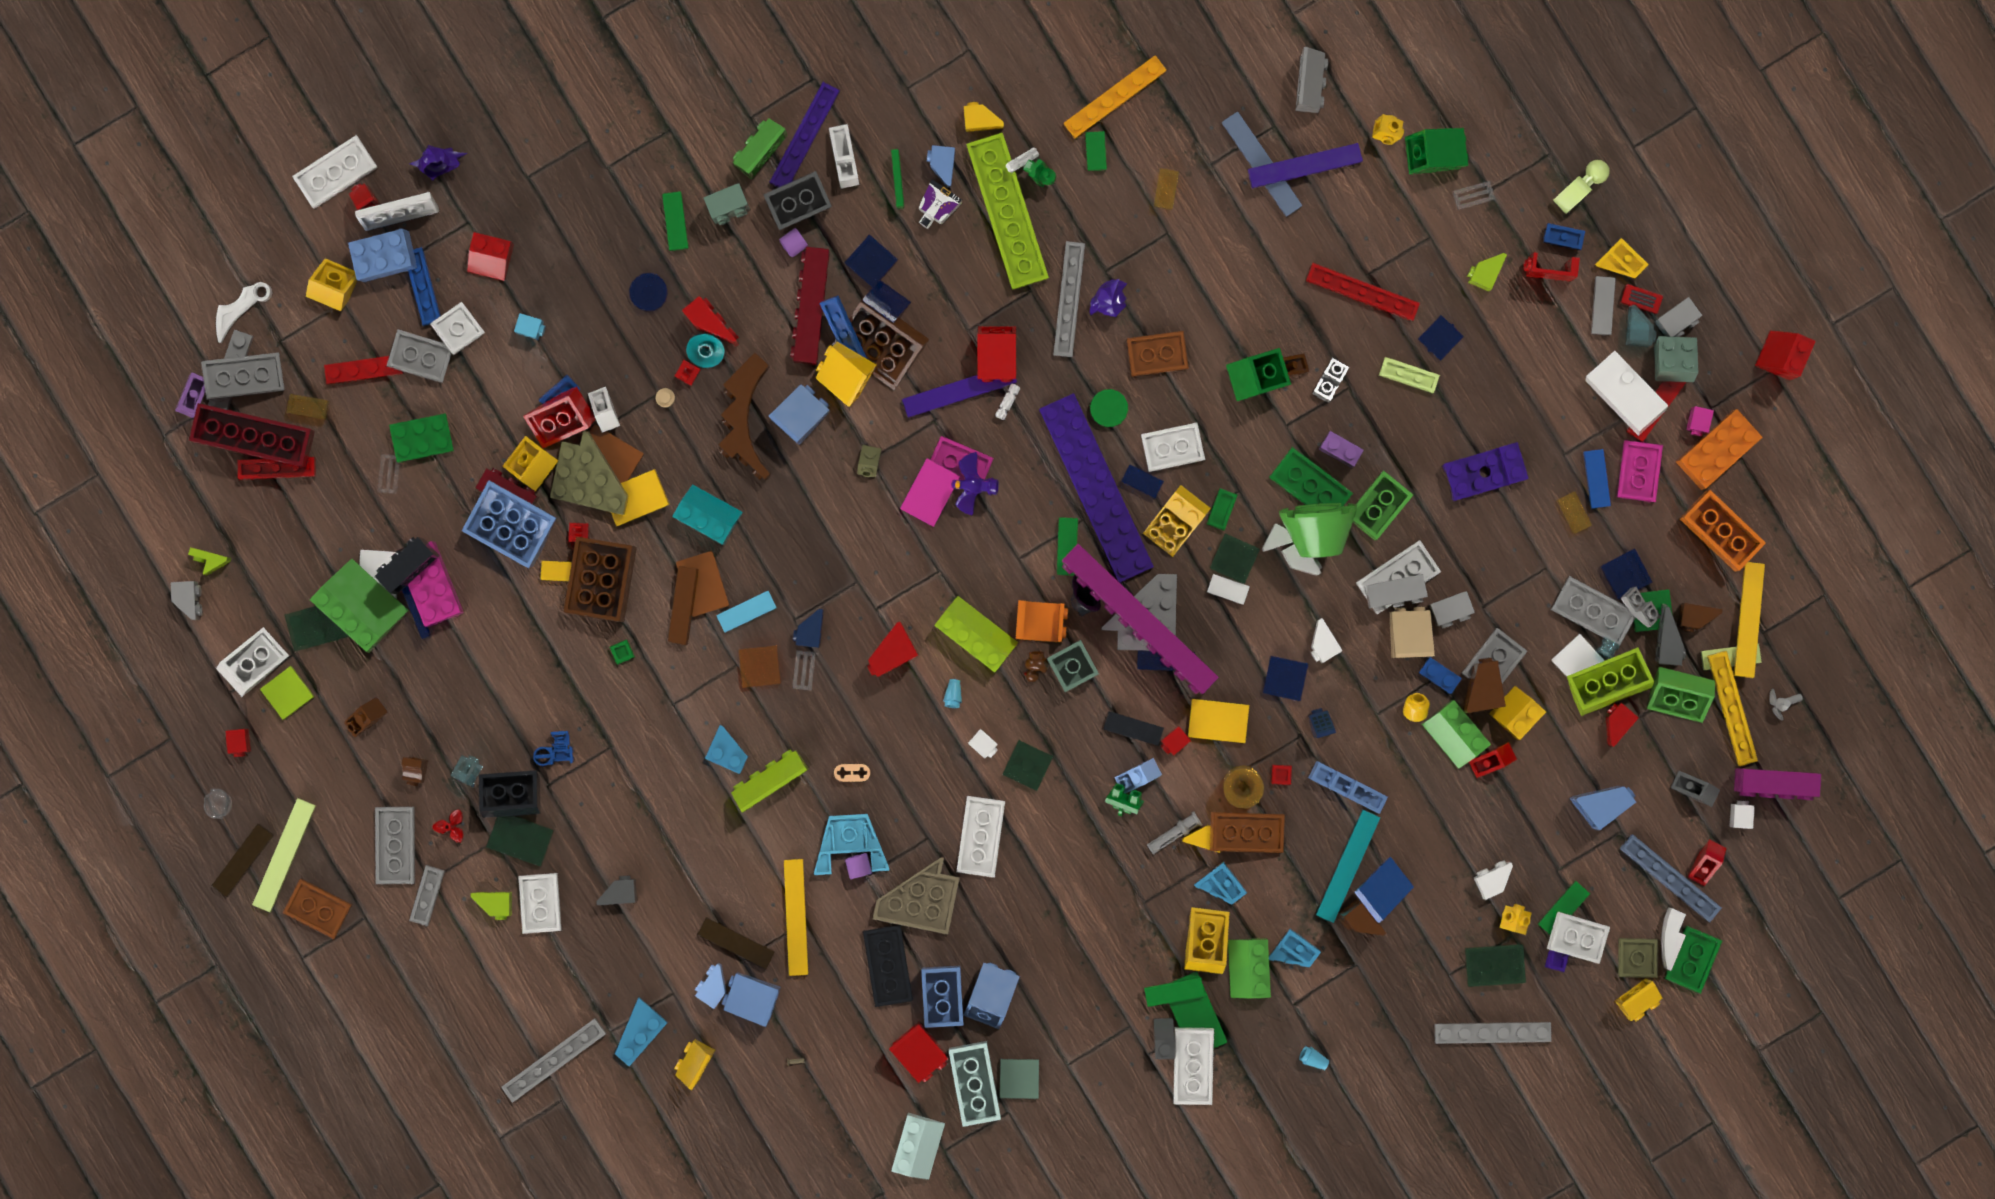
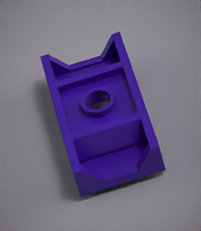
(1505, 468)

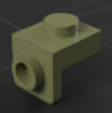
(869, 461)

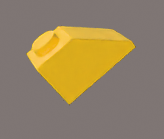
(980, 118)
(1199, 837)

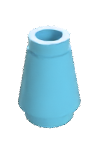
(953, 694)
(1313, 1058)

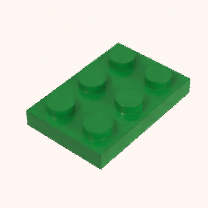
(421, 438)

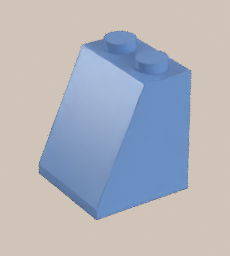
(800, 413)
(1603, 805)
(991, 995)
(751, 998)

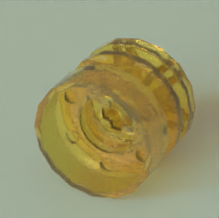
(1251, 794)

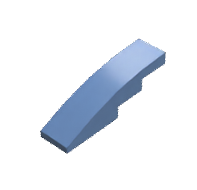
(1348, 787)

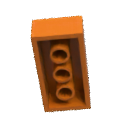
(1719, 449)
(1722, 530)

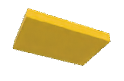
(645, 496)
(1218, 721)

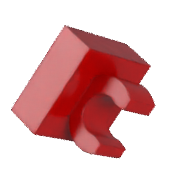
(687, 372)
(578, 530)

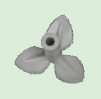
(1782, 704)

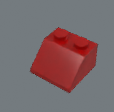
(489, 256)

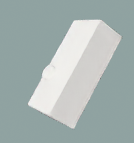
(1626, 393)

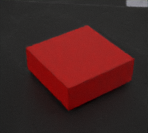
(1281, 774)

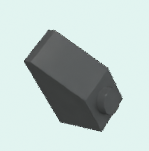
(1695, 788)
(619, 892)
(1164, 1038)

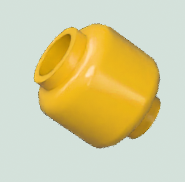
(1416, 707)

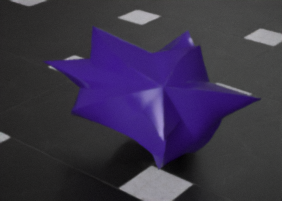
(437, 161)
(1109, 298)

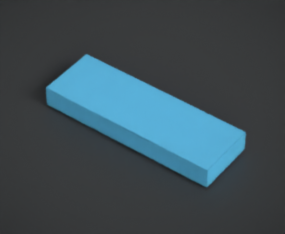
(746, 611)

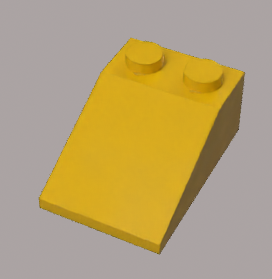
(1207, 941)
(694, 1063)

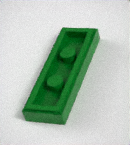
(897, 179)
(675, 221)
(1066, 541)
(1566, 904)
(1174, 992)

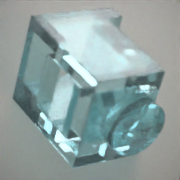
(463, 774)

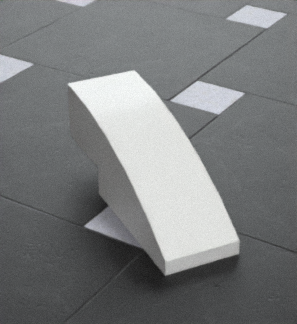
(844, 156)
(1671, 938)

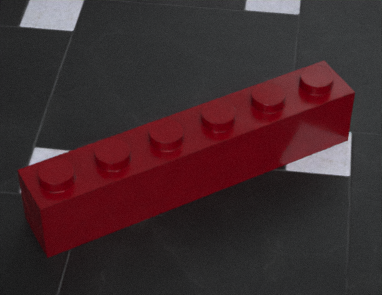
(810, 311)

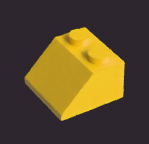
(331, 284)
(530, 463)
(1519, 714)
(1639, 999)

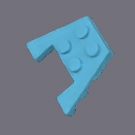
(850, 835)

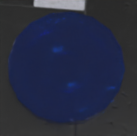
(648, 292)

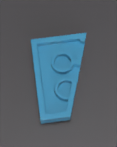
(639, 1032)

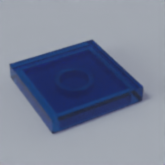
(871, 261)
(886, 301)
(1625, 573)
(1285, 678)

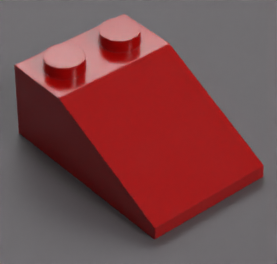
(560, 417)

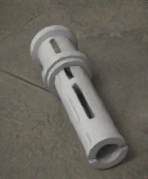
(1182, 828)

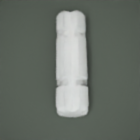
(1021, 160)
(1007, 401)

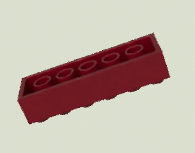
(251, 435)

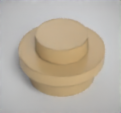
(665, 397)

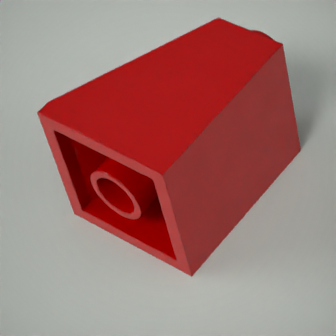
(996, 353)
(1785, 354)
(892, 652)
(919, 1052)

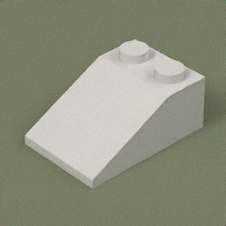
(252, 662)

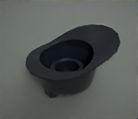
(1082, 600)

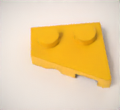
(1623, 260)

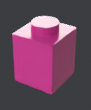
(1699, 421)

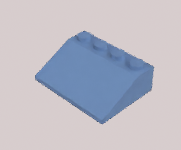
(509, 524)

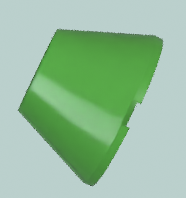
(1319, 528)

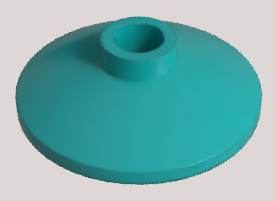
(705, 357)

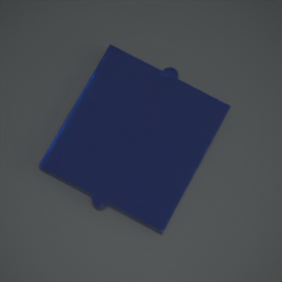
(1440, 337)

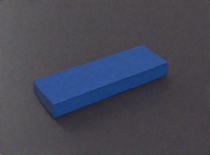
(1597, 478)

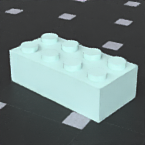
(974, 1083)

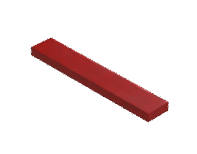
(1362, 292)

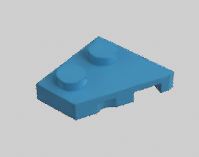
(726, 751)
(1222, 884)
(1295, 950)

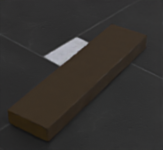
(242, 860)
(736, 943)

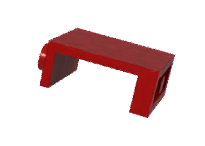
(1569, 274)

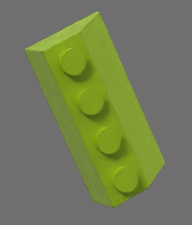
(976, 634)
(1610, 681)
(769, 781)

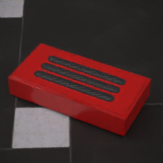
(1642, 299)

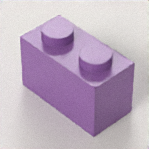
(191, 395)
(1341, 449)

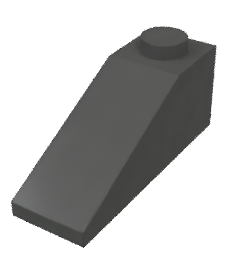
(1669, 643)

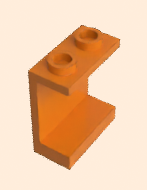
(1041, 621)

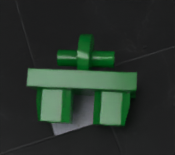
(1040, 172)
(1124, 802)

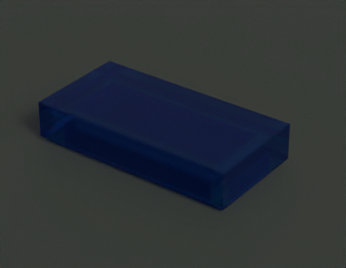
(1142, 481)

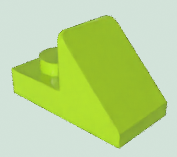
(213, 561)

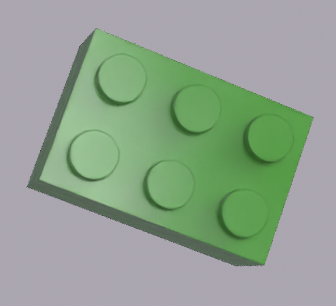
(1380, 505)

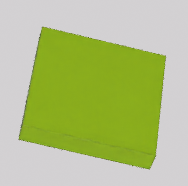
(287, 692)

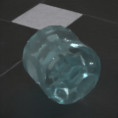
(1608, 648)

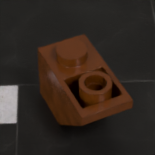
(365, 717)

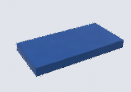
(1384, 889)

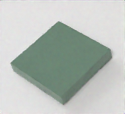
(1019, 1078)

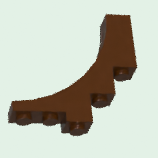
(738, 441)

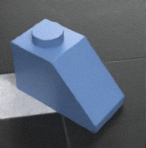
(942, 163)

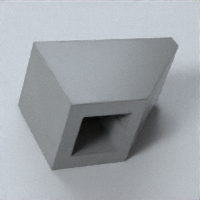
(186, 598)

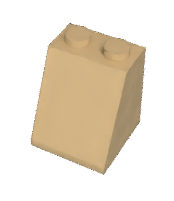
(1411, 633)

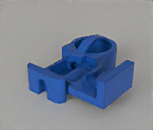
(560, 749)

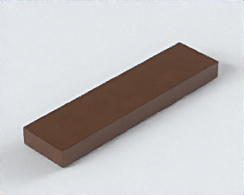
(683, 605)

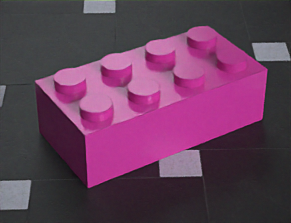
(435, 593)

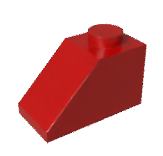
(363, 197)
(1618, 722)
(1492, 760)
(1707, 862)

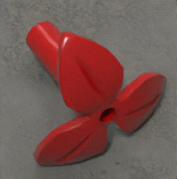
(443, 826)

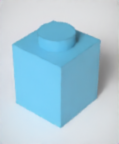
(529, 326)

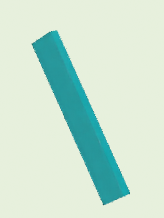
(1348, 866)

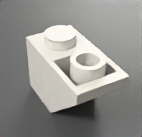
(1300, 563)
(1493, 881)

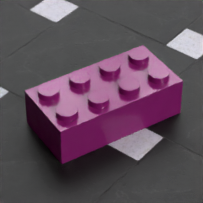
(1783, 783)

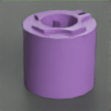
(793, 242)
(858, 866)

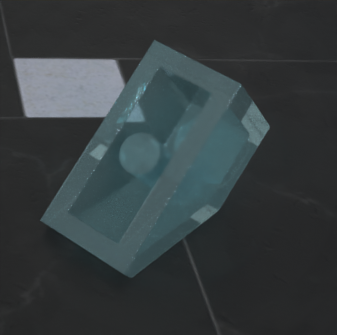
(1639, 328)

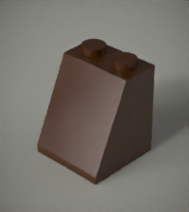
(1484, 687)

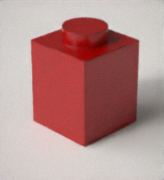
(1174, 741)
(238, 742)

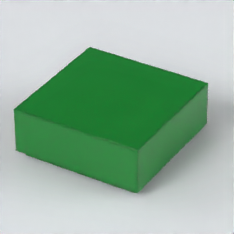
(622, 651)

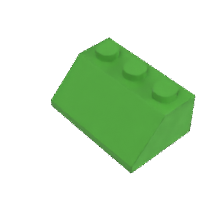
(759, 148)
(1681, 694)
(1456, 734)
(1249, 968)

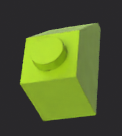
(1486, 272)
(494, 903)

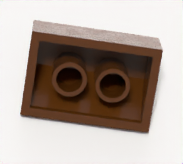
(1359, 919)

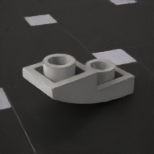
(1330, 380)
(1642, 610)

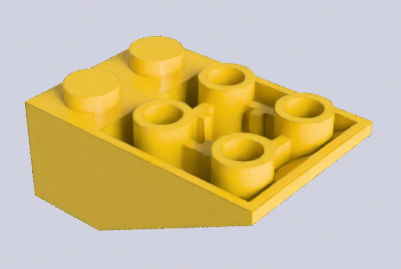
(1176, 520)

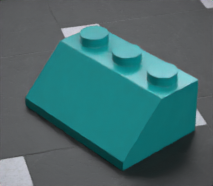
(707, 514)

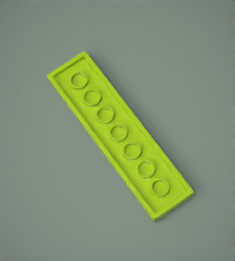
(1007, 211)

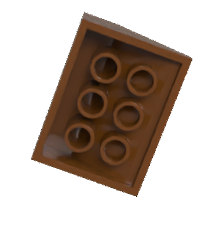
(886, 343)
(600, 579)

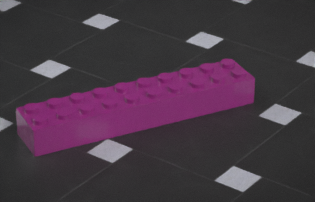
(1140, 619)

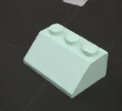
(918, 1146)

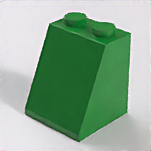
(1436, 150)
(1258, 374)

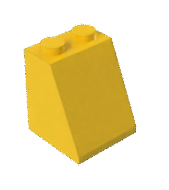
(844, 372)

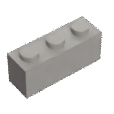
(1396, 592)

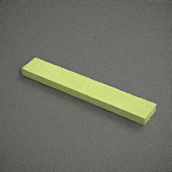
(284, 855)

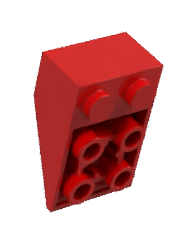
(704, 319)

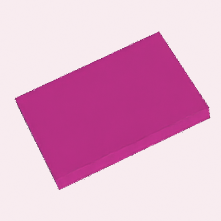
(949, 453)
(1639, 471)
(929, 492)

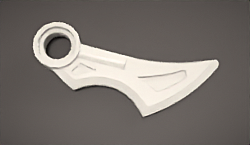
(230, 313)

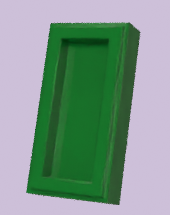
(1096, 151)
(1222, 509)

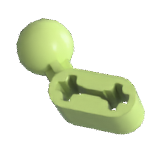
(1596, 172)

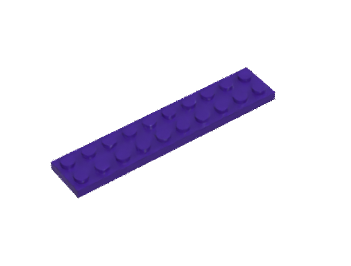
(1096, 488)

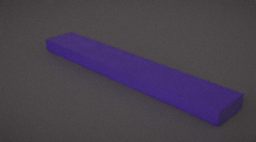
(805, 135)
(1305, 165)
(950, 394)

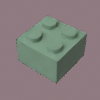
(727, 204)
(1676, 359)
(1072, 666)

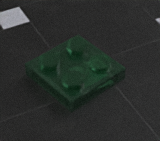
(1234, 558)
(1027, 765)

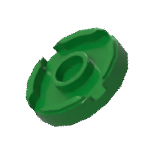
(1109, 408)

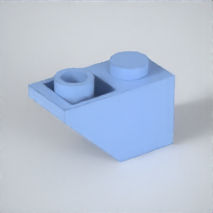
(1139, 775)
(713, 988)

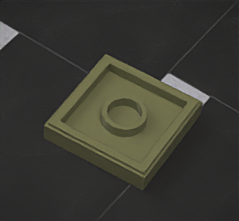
(1637, 957)

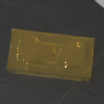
(1166, 189)
(307, 406)
(1574, 512)

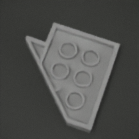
(1160, 600)

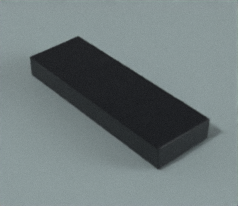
(1133, 728)

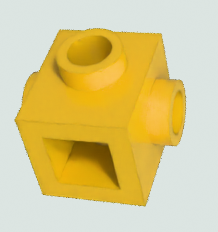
(1388, 129)
(1515, 919)

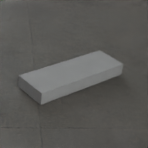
(1603, 305)
(427, 895)

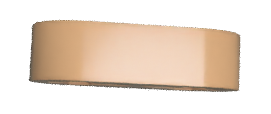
(852, 767)

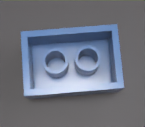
(382, 255)
(942, 996)

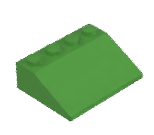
(359, 605)

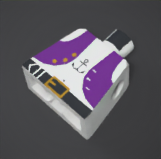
(937, 204)

